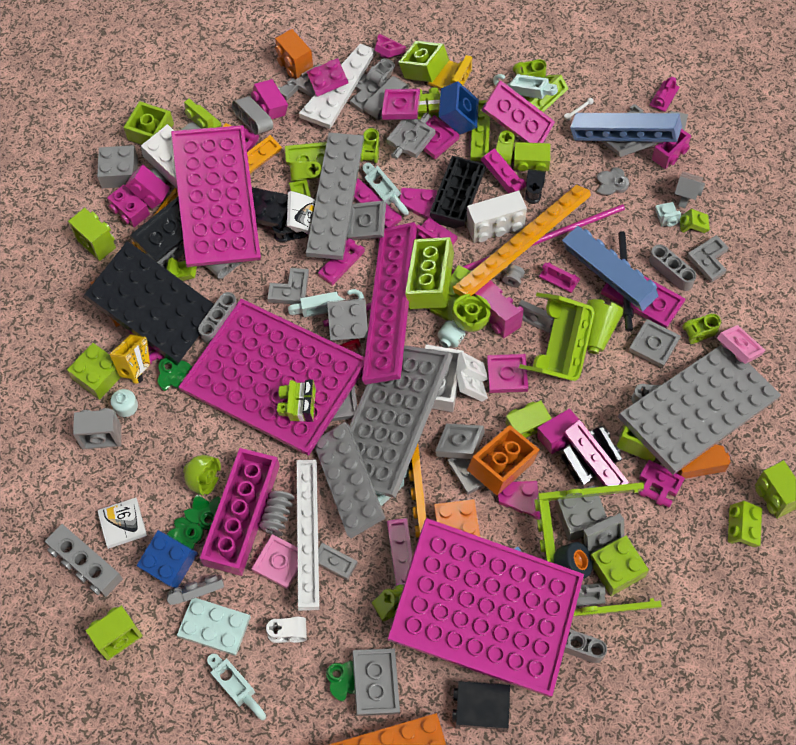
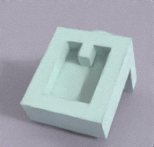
(667, 214)

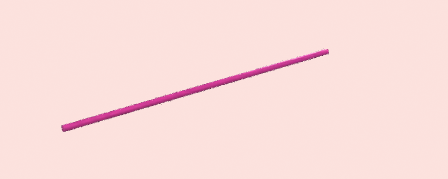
(599, 216)

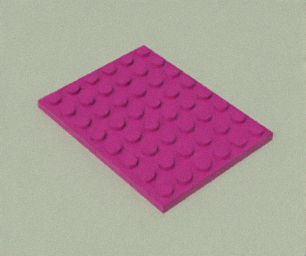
(257, 355)
(486, 607)

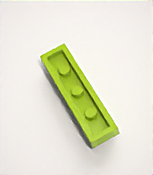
(480, 135)

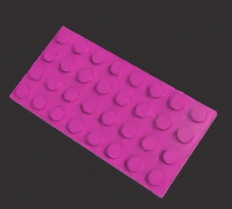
(215, 196)

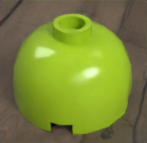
(471, 312)
(201, 474)

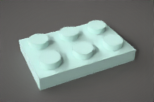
(214, 626)

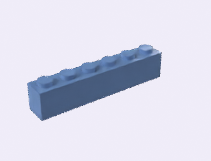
(626, 127)
(610, 268)

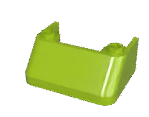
(567, 339)

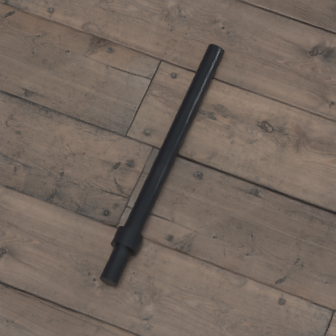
(628, 312)

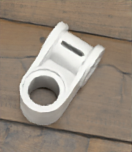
(290, 630)

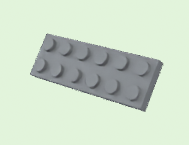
(349, 480)

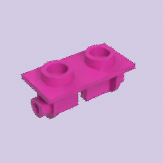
(665, 94)
(559, 277)

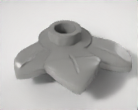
(612, 181)

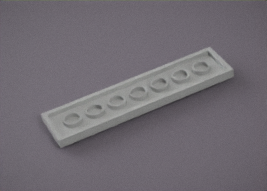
(335, 196)

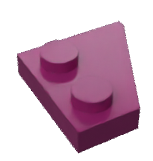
(388, 47)
(418, 200)
(520, 497)

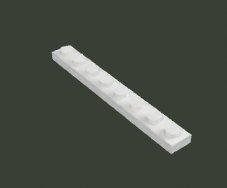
(307, 535)

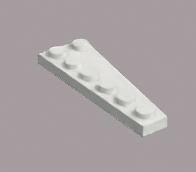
(326, 107)

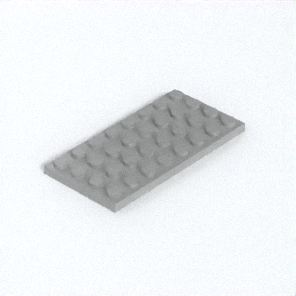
(698, 408)
(394, 416)

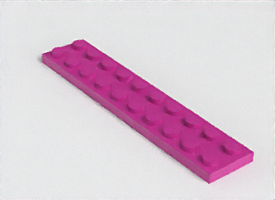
(389, 306)

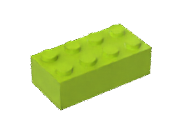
(430, 273)

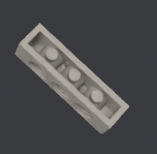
(64, 538)

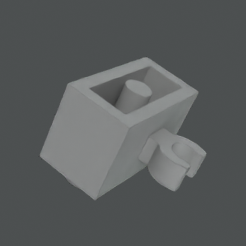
(689, 187)

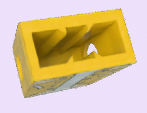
(131, 358)

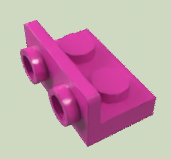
(431, 229)

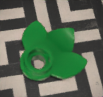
(174, 375)
(202, 510)
(183, 530)
(344, 683)

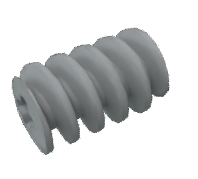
(275, 511)

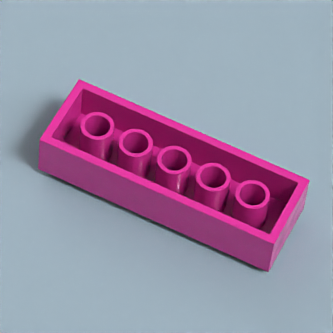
(240, 512)

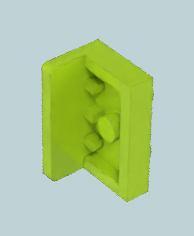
(200, 115)
(745, 524)

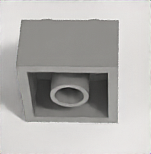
(116, 165)
(347, 319)
(97, 429)
(579, 513)

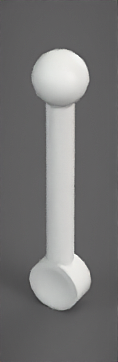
(567, 116)

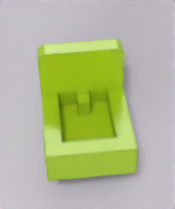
(694, 220)
(180, 270)

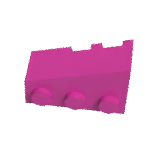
(504, 315)

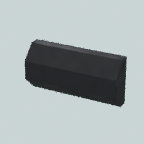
(457, 192)

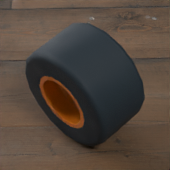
(574, 557)

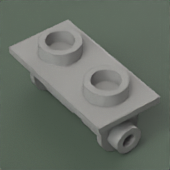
(591, 595)

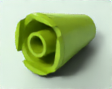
(604, 323)

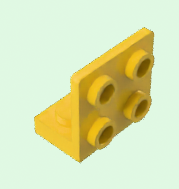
(453, 72)

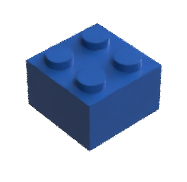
(458, 108)
(167, 559)

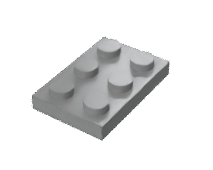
(375, 682)

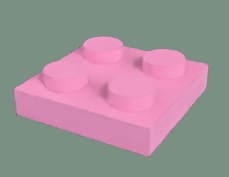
(740, 344)
(278, 562)

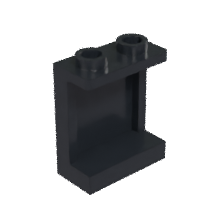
(575, 463)
(482, 706)

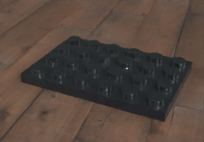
(150, 302)

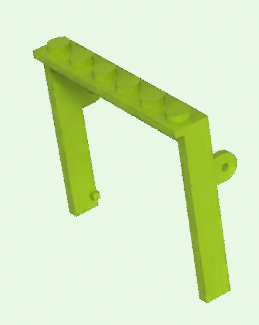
(547, 544)

